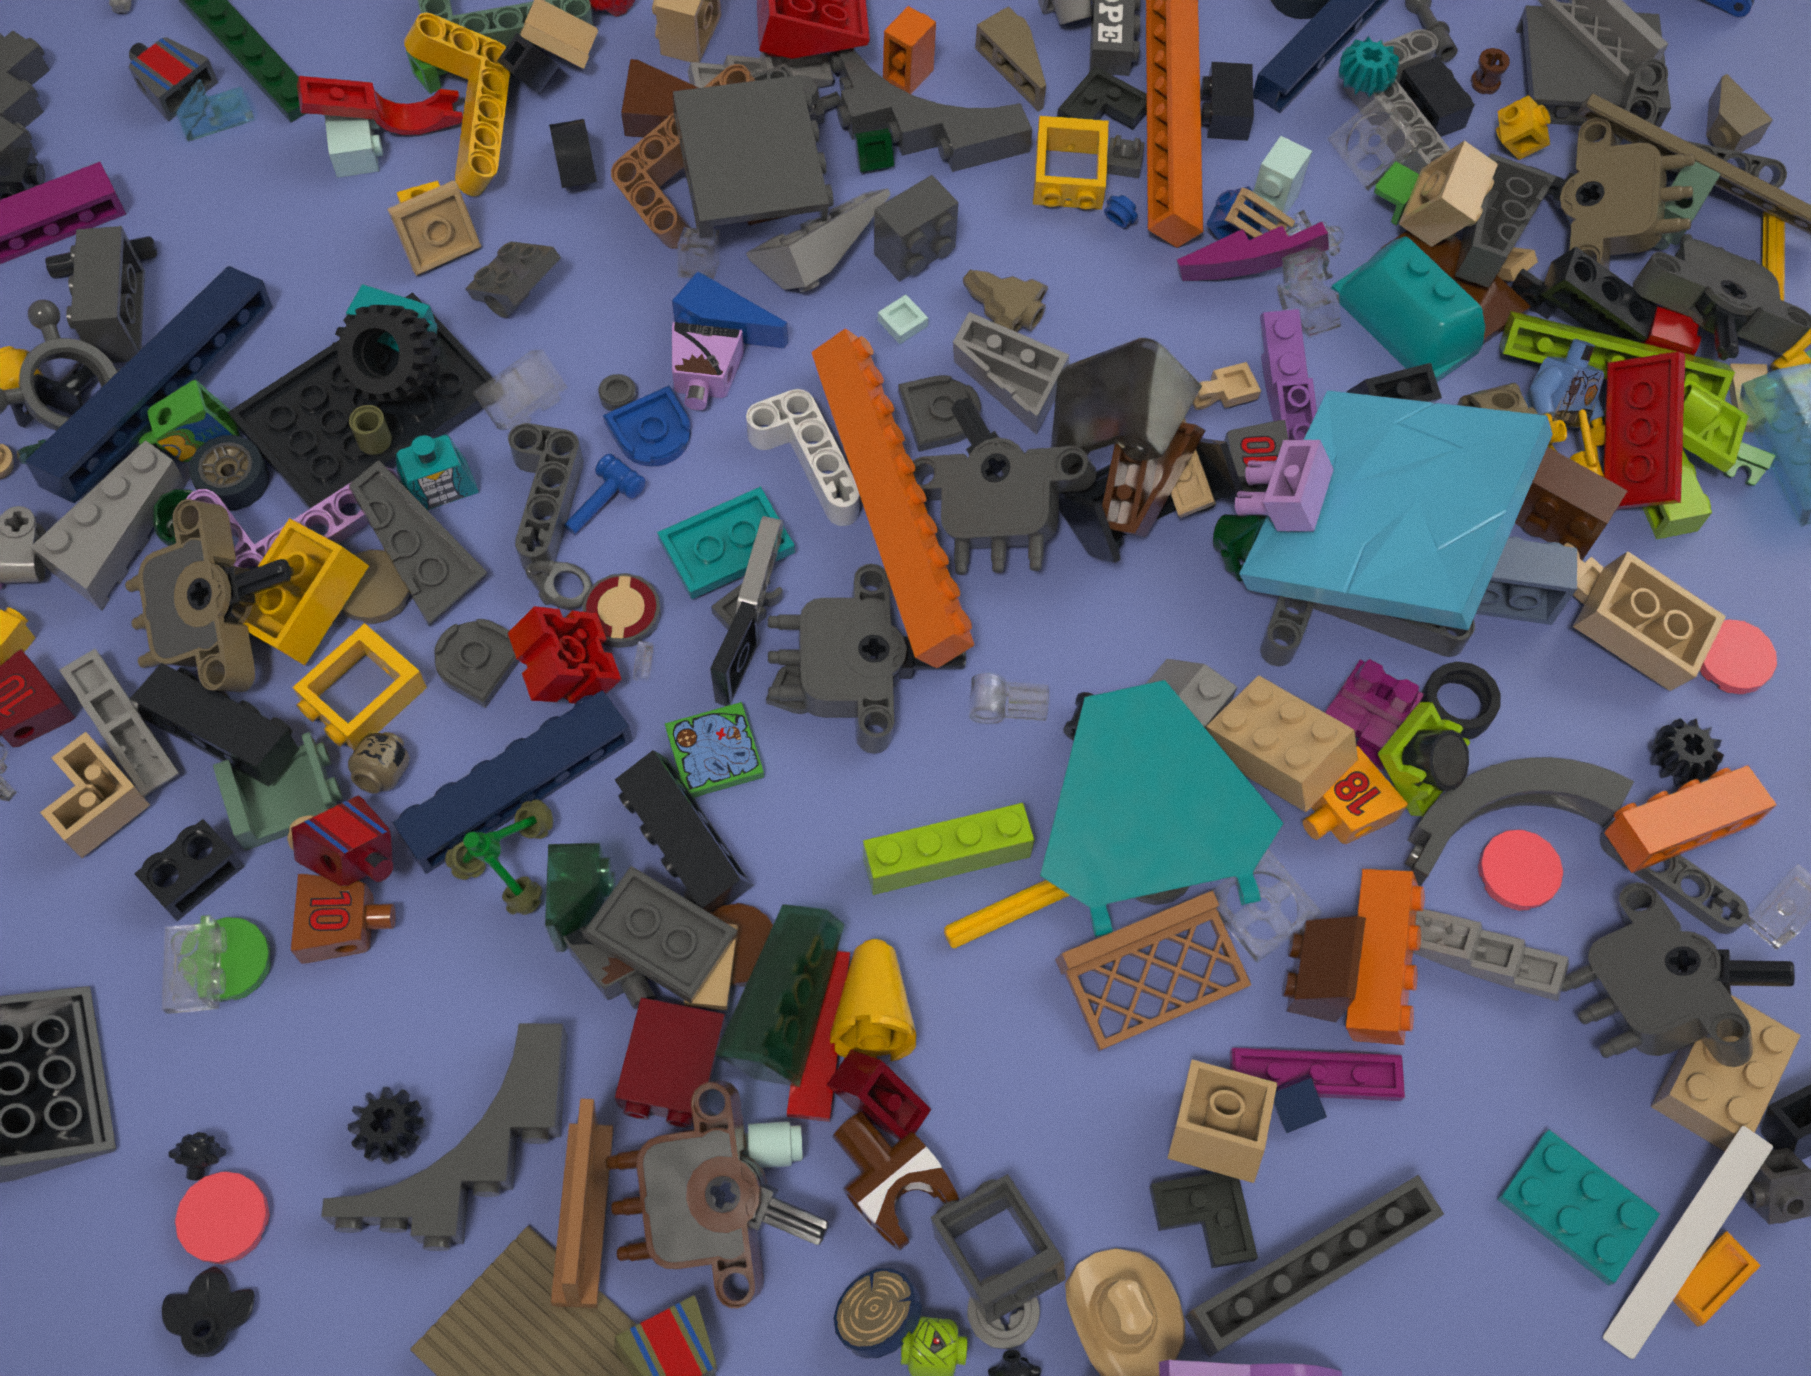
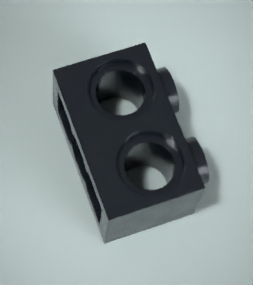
(195, 877)

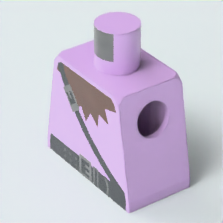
(704, 361)

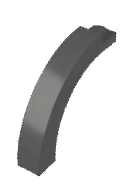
(1520, 782)

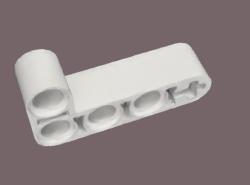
(814, 458)

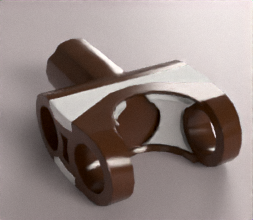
(888, 1175)

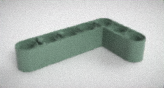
(505, 21)

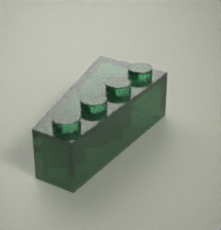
(783, 997)

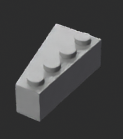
(109, 525)

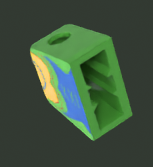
(187, 421)

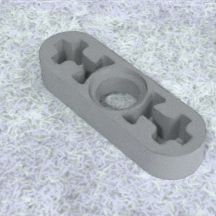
(761, 563)

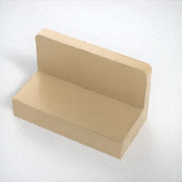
(559, 32)

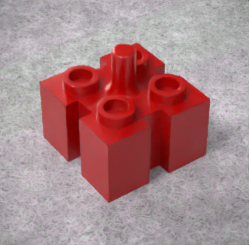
(563, 655)

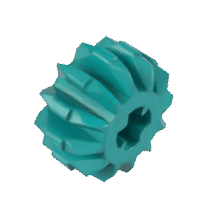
(1368, 66)

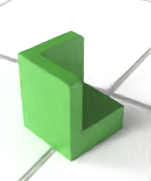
(1396, 188)

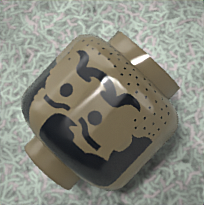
(378, 762)

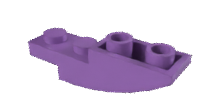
(1285, 372)

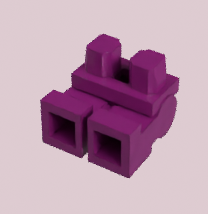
(1374, 706)

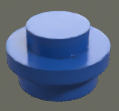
(1121, 211)

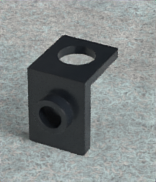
(1529, 289)

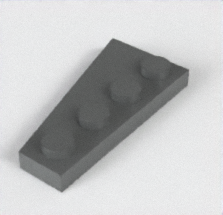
(420, 548)

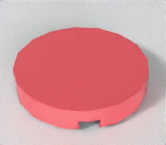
(1740, 658)
(1520, 870)
(222, 1218)

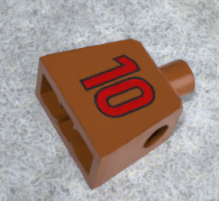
(335, 919)

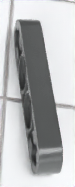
(1670, 885)

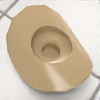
(1125, 1313)

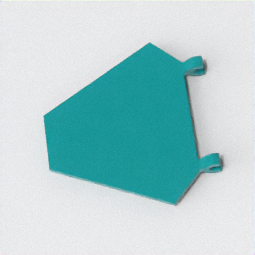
(1151, 806)

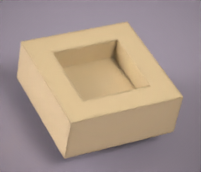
(1518, 259)

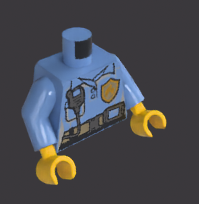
(1565, 388)

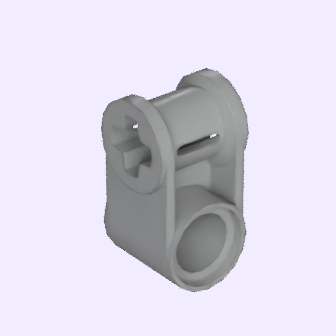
(17, 536)

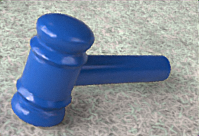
(616, 477)

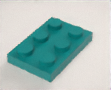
(718, 542)
(1579, 1207)

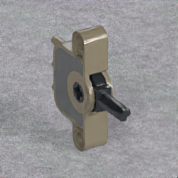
(200, 600)

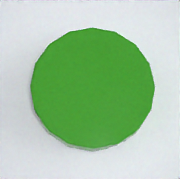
(246, 958)

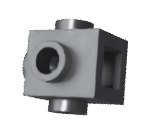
(1781, 1188)

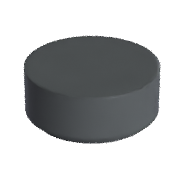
(616, 391)

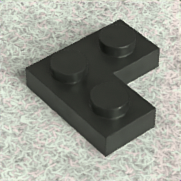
(1107, 94)
(1217, 1205)

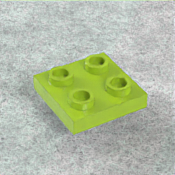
(1711, 426)

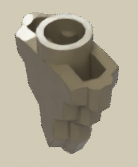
(1009, 299)

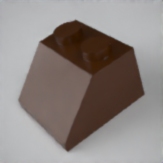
(1324, 967)

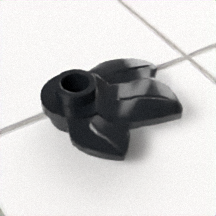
(205, 1306)

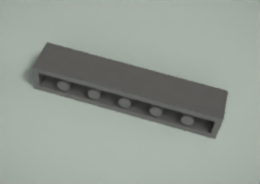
(1313, 1266)

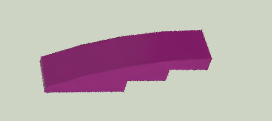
(1239, 256)

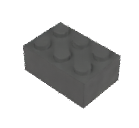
(107, 292)

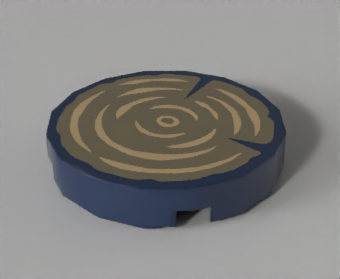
(877, 1313)

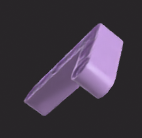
(325, 513)

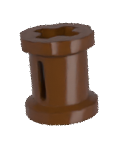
(1490, 71)

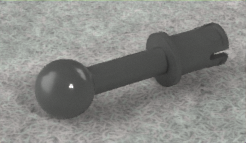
(1446, 48)

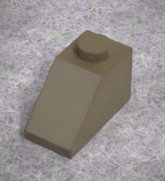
(1734, 117)

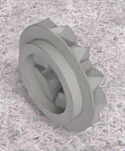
(1020, 1325)

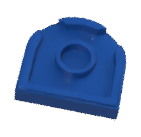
(651, 428)

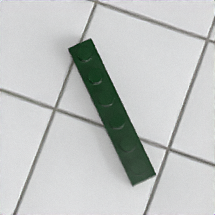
(249, 53)

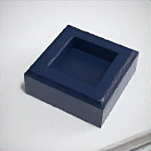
(1298, 1103)

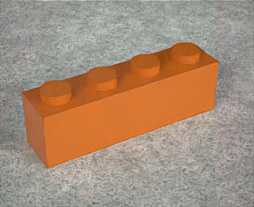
(1688, 817)
(1386, 970)

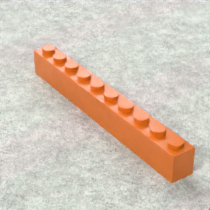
(1173, 121)
(893, 500)

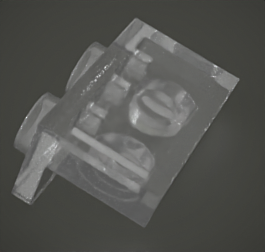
(193, 966)

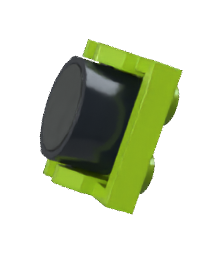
(1425, 757)

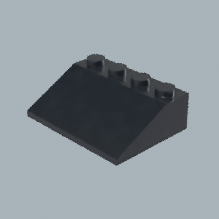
(51, 1083)

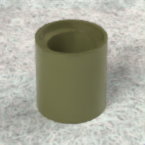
(367, 418)

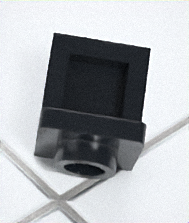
(24, 174)

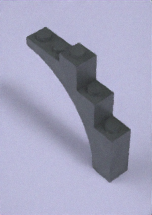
(19, 69)
(962, 134)
(484, 1161)

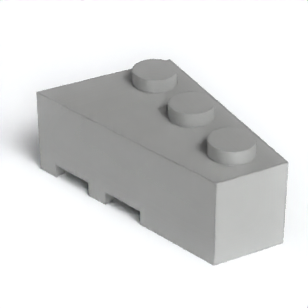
(1010, 367)

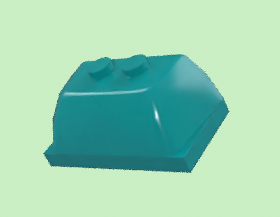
(1413, 308)

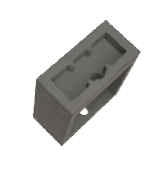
(1019, 1283)

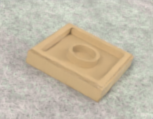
(434, 227)

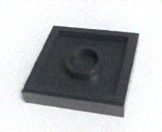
(735, 654)

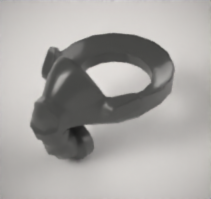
(542, 576)

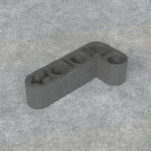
(549, 469)

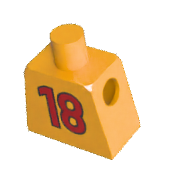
(1356, 804)

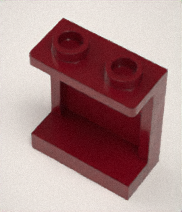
(668, 1060)

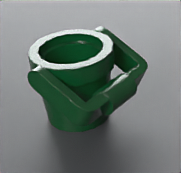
(1234, 539)

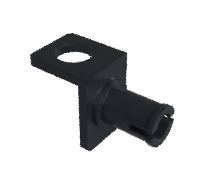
(61, 395)

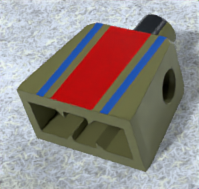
(668, 1344)

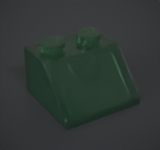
(576, 888)

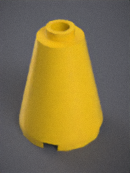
(874, 1006)

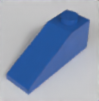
(714, 305)

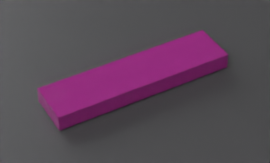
(1331, 1072)

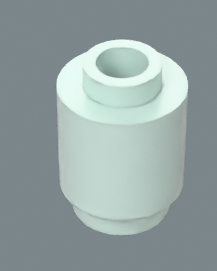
(774, 1144)

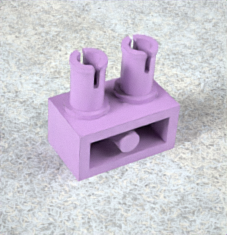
(1294, 489)

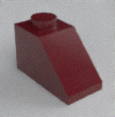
(879, 1093)

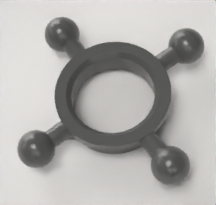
(45, 316)

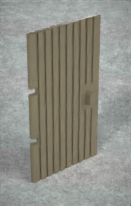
(513, 1330)

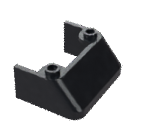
(1087, 518)

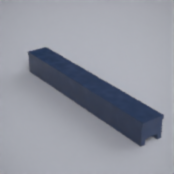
(1312, 50)

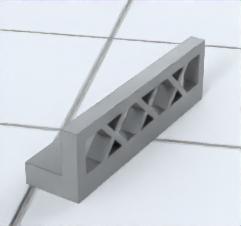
(1615, 21)

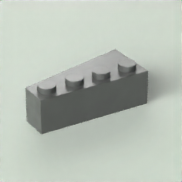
(1504, 217)

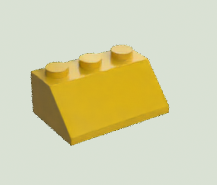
(301, 611)

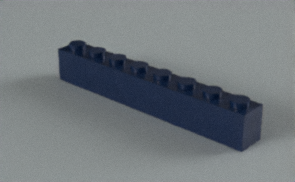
(118, 411)

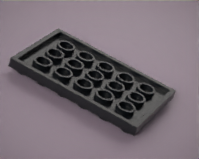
(305, 416)

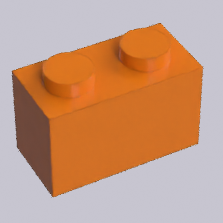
(909, 49)

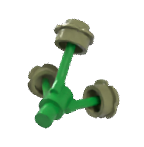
(478, 848)

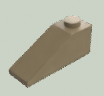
(1010, 49)

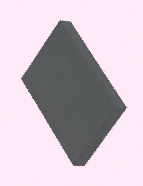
(660, 934)

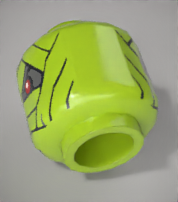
(934, 1348)

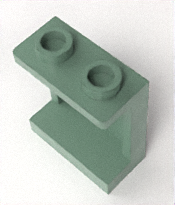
(264, 812)

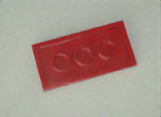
(1645, 428)

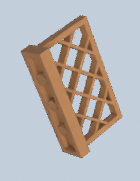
(1142, 935)
(582, 1211)

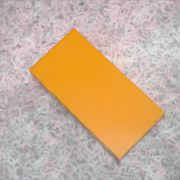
(1715, 1278)

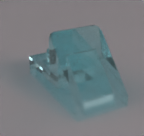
(208, 115)

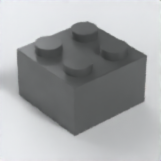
(915, 228)

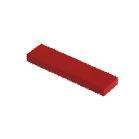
(814, 1097)

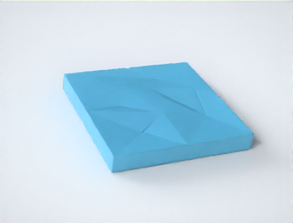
(1409, 511)

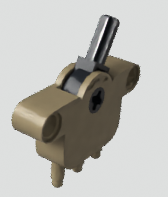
(1618, 194)

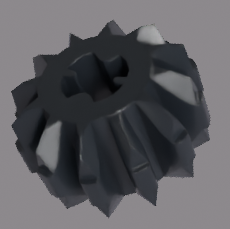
(1686, 751)
(370, 1127)

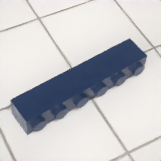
(524, 772)

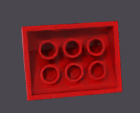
(811, 26)

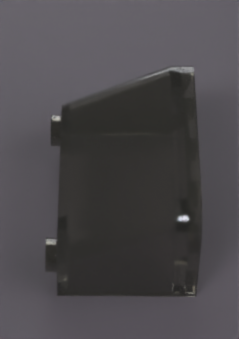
(1125, 398)

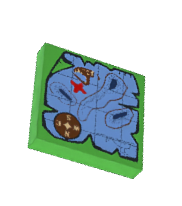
(714, 750)

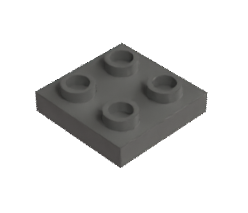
(511, 276)

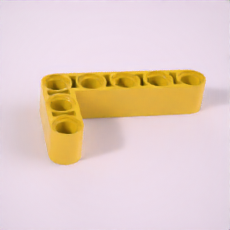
(475, 59)

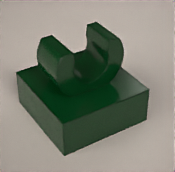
(874, 150)

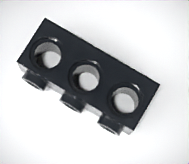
(1597, 297)

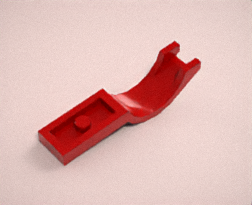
(361, 100)

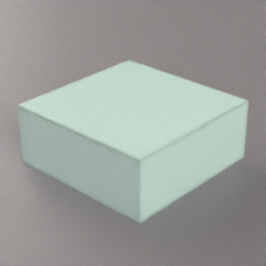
(902, 319)

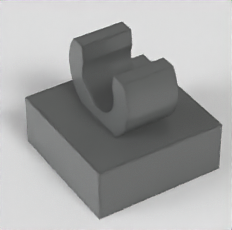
(1125, 157)

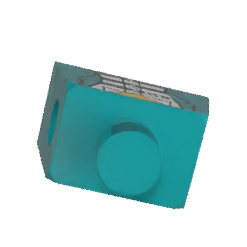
(435, 471)

